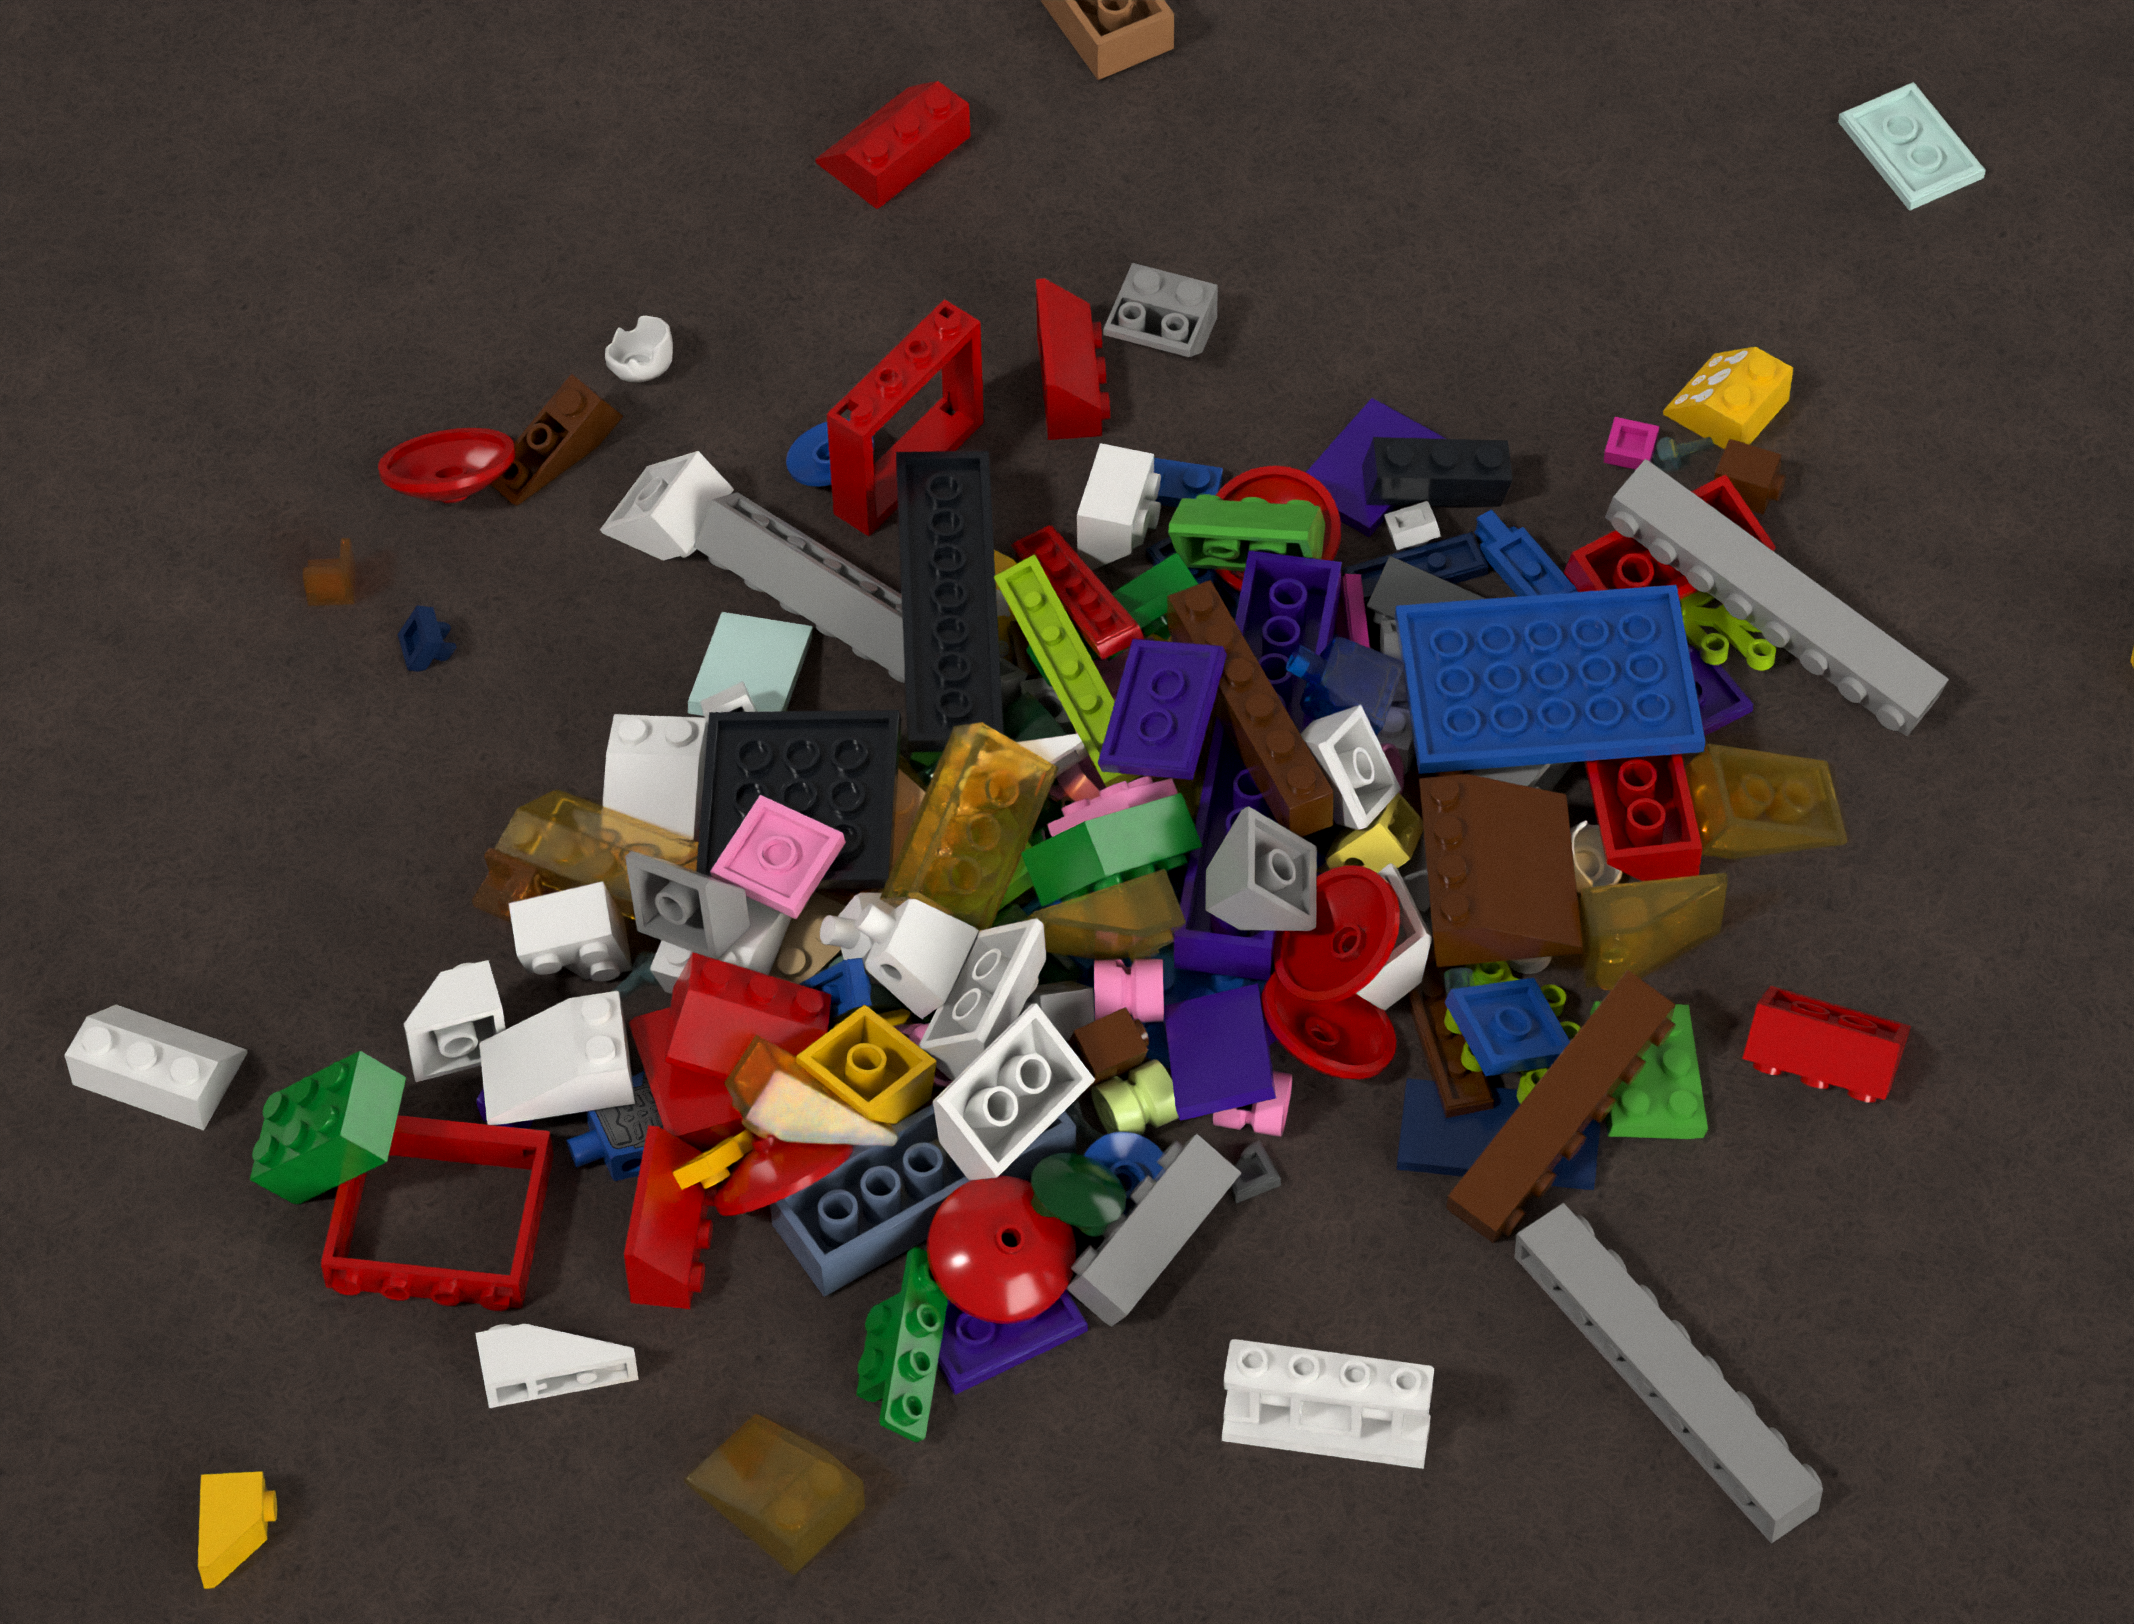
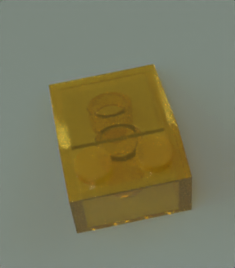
(1762, 803)
(1115, 921)
(1646, 924)
(793, 1105)
(779, 1490)

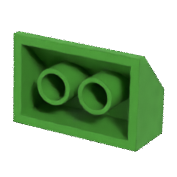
(1221, 532)

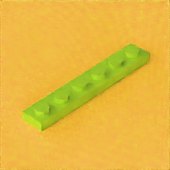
(1061, 656)

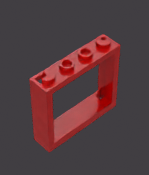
(944, 340)
(454, 1143)

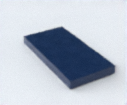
(1454, 1143)

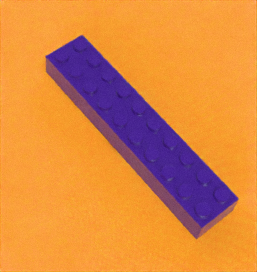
(1280, 606)

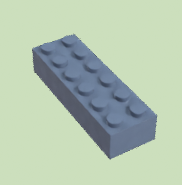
(886, 1199)

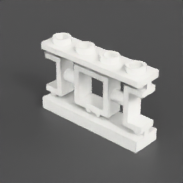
(1327, 1403)

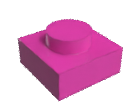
(1630, 443)

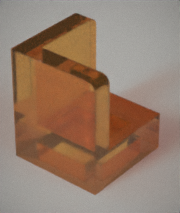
(331, 579)
(506, 883)

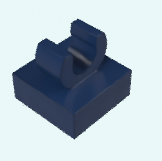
(423, 639)

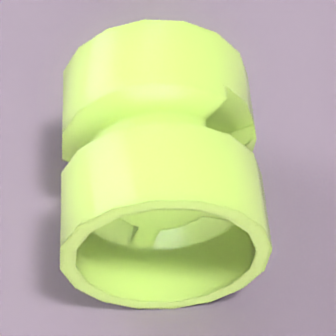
(1138, 1101)

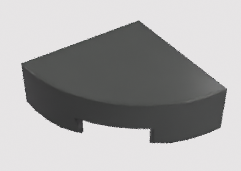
(1256, 1173)

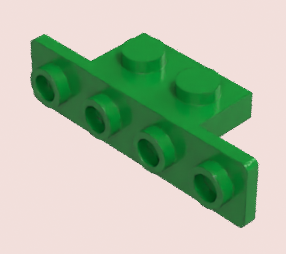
(1144, 600)
(904, 1350)

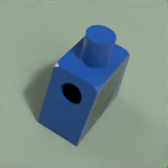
(618, 1133)

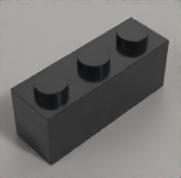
(1437, 472)

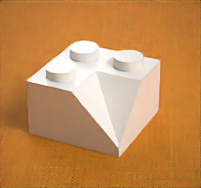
(1117, 505)
(572, 930)

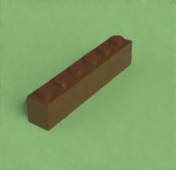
(1255, 715)
(1561, 1107)

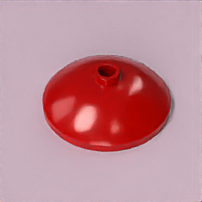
(447, 463)
(1279, 486)
(1351, 937)
(1335, 1038)
(775, 1172)
(984, 1273)

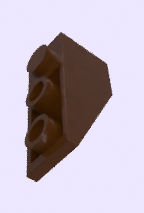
(556, 439)

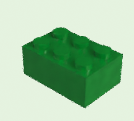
(1112, 850)
(327, 1128)

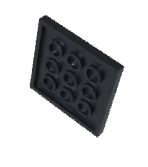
(816, 763)

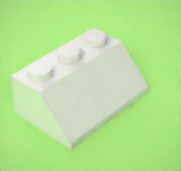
(986, 994)
(153, 1064)
(1009, 1096)

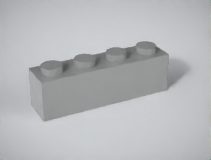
(1152, 1230)

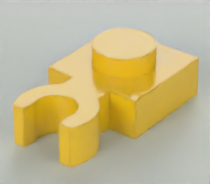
(712, 1165)

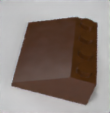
(1498, 871)

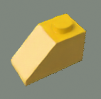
(231, 1522)

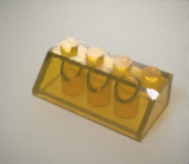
(971, 826)
(587, 844)

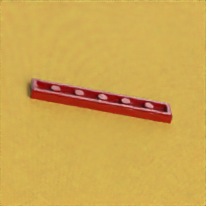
(1084, 597)

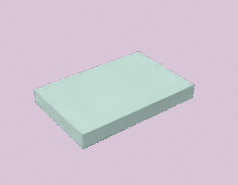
(1911, 146)
(755, 651)

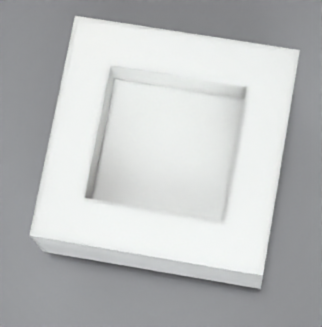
(1412, 526)

